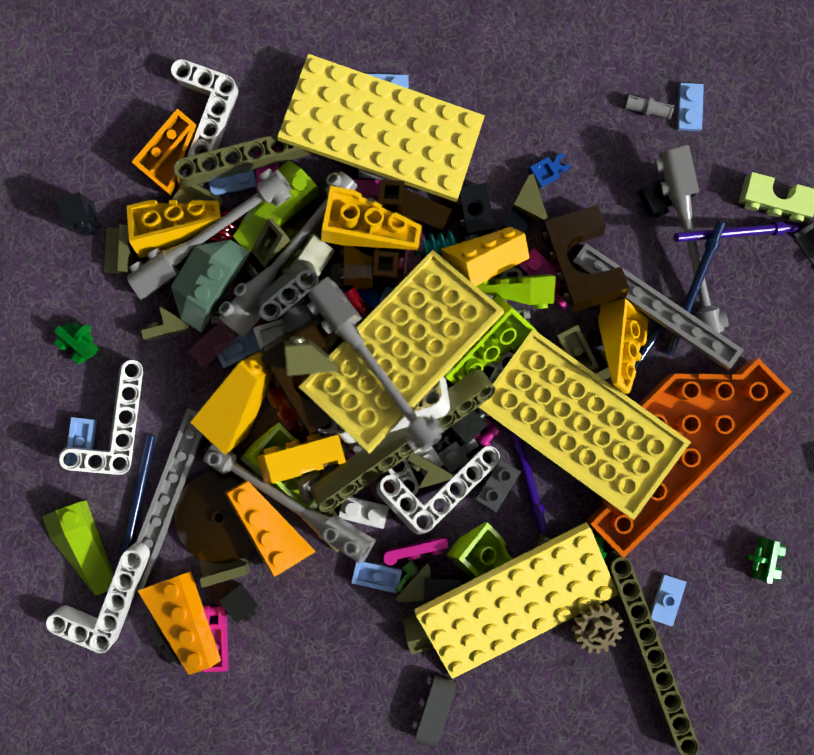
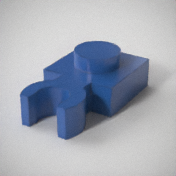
(547, 171)

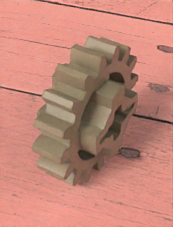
(597, 628)

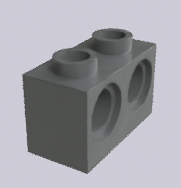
(497, 485)

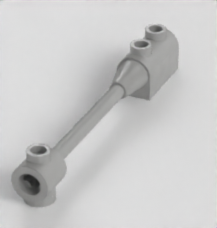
(678, 185)
(165, 264)
(243, 310)
(341, 319)
(331, 529)

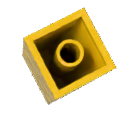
(234, 405)

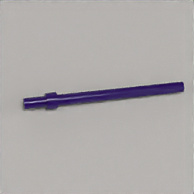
(774, 229)
(537, 509)

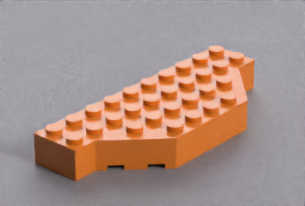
(715, 417)

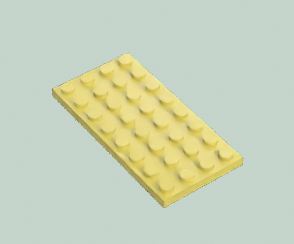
(381, 127)
(415, 341)
(584, 424)
(517, 600)

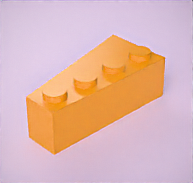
(270, 533)
(183, 621)

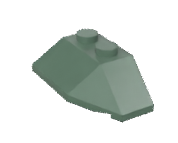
(206, 280)

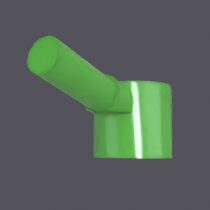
(410, 570)

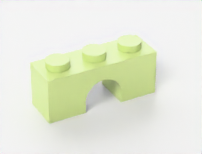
(758, 194)

